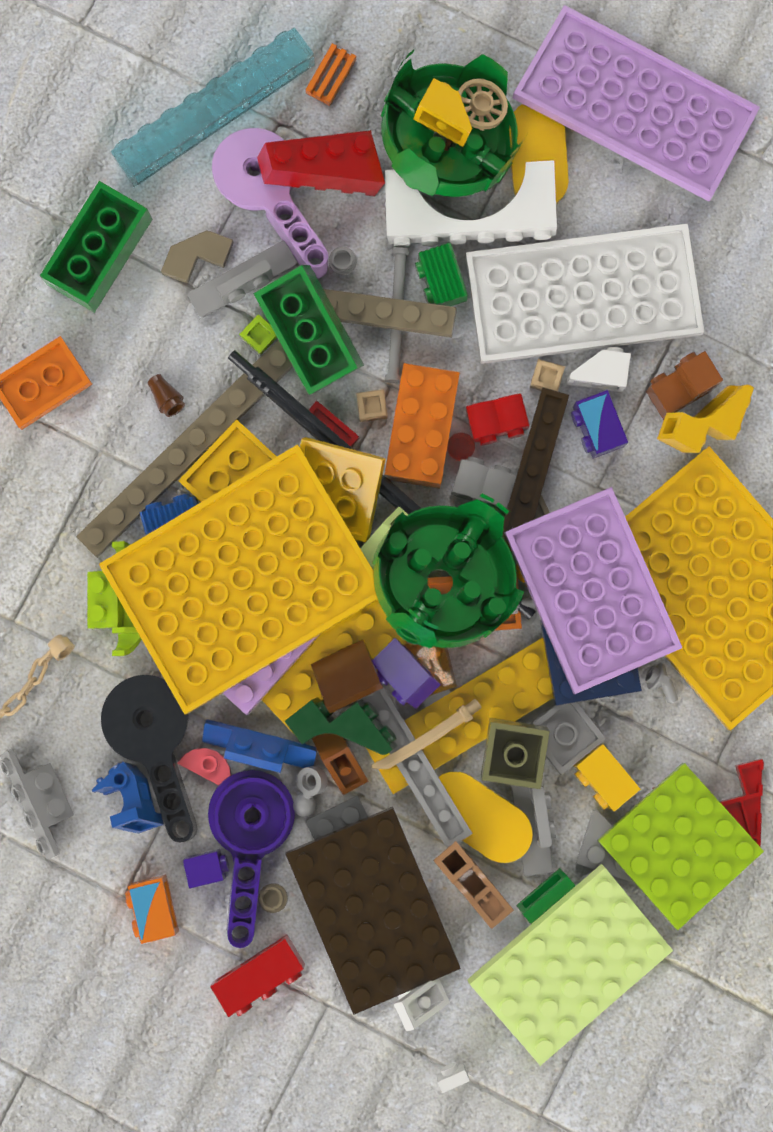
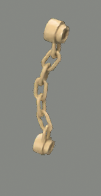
(59, 649)

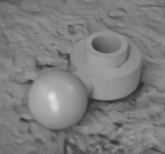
(304, 804)

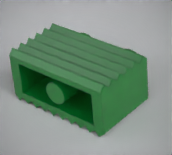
(441, 276)

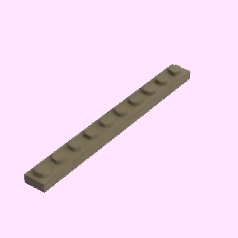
(181, 454)

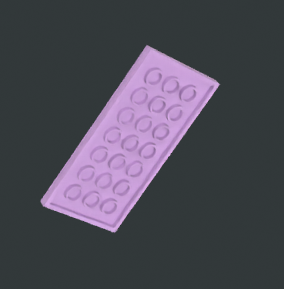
(636, 103)

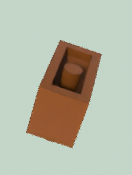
(340, 761)

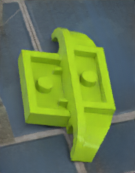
(106, 610)

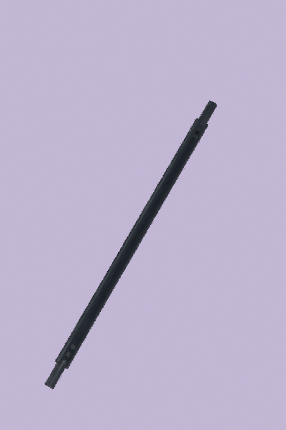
(325, 434)

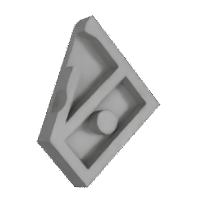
(592, 852)

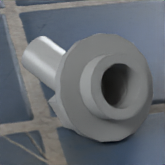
(657, 678)

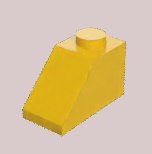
(444, 112)

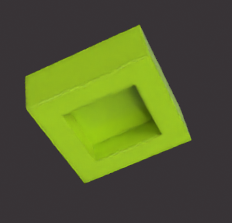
(258, 334)

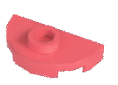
(207, 763)

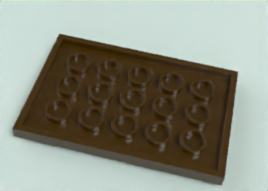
(372, 910)

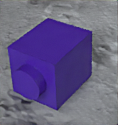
(205, 868)

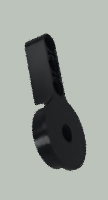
(151, 744)

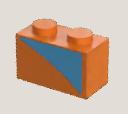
(152, 909)

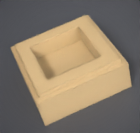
(547, 375)
(372, 405)

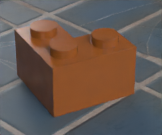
(692, 380)

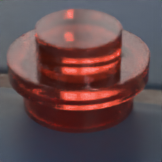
(460, 446)

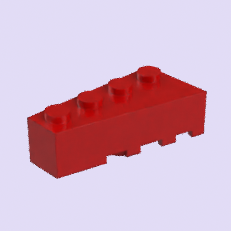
(324, 162)

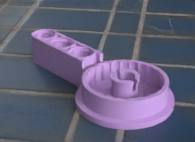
(249, 192)

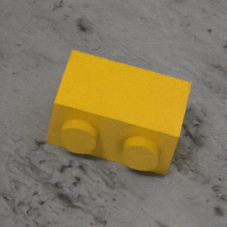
(606, 778)

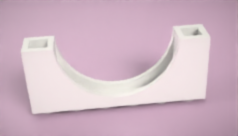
(527, 215)

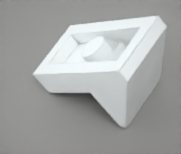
(421, 1003)

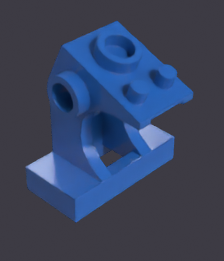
(138, 808)

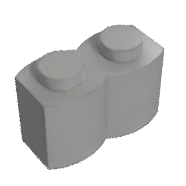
(477, 479)

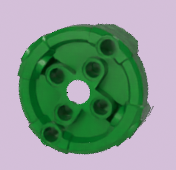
(421, 157)
(468, 547)

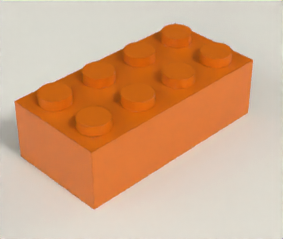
(421, 425)

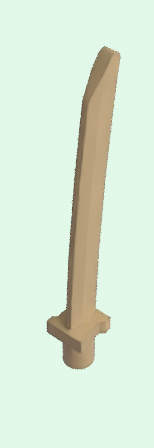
(463, 714)

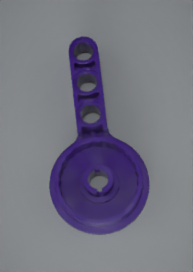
(249, 840)

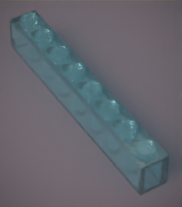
(213, 106)

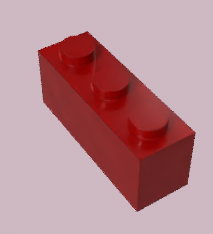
(258, 977)

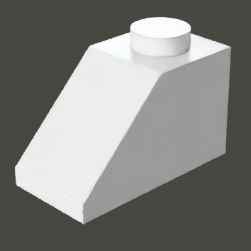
(603, 371)

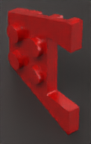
(747, 807)

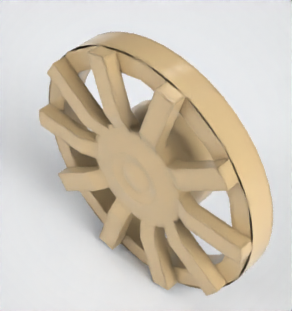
(482, 103)

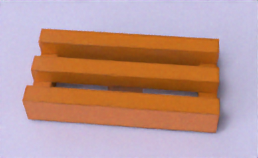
(341, 55)

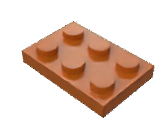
(42, 382)

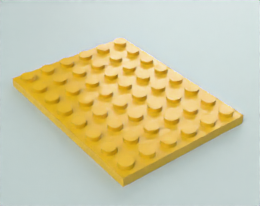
(714, 573)
(241, 579)

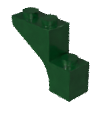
(355, 724)

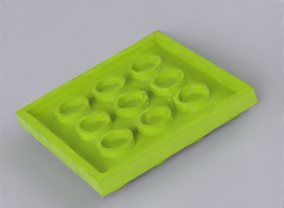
(680, 846)

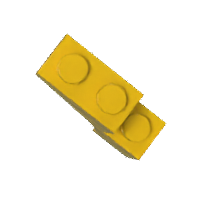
(718, 419)

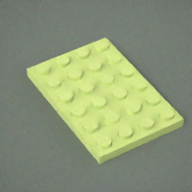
(570, 965)

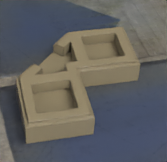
(204, 246)

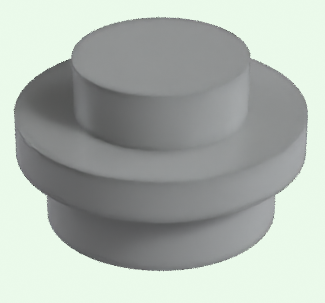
(342, 261)

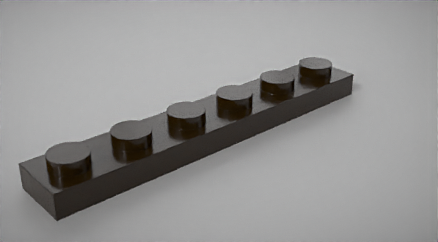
(535, 459)

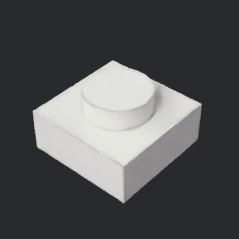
(452, 1076)

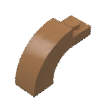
(473, 884)

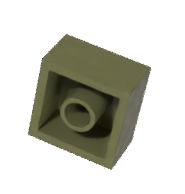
(515, 753)

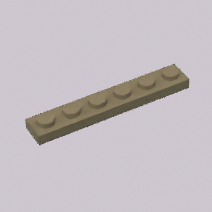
(393, 313)

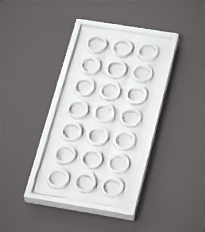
(584, 293)

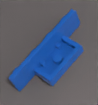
(257, 748)

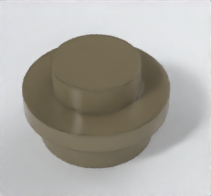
(273, 898)

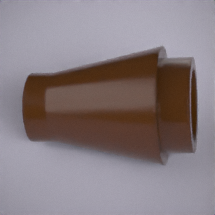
(166, 396)

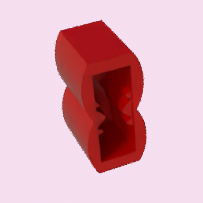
(497, 419)

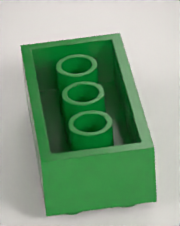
(96, 246)
(308, 329)

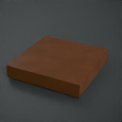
(346, 676)

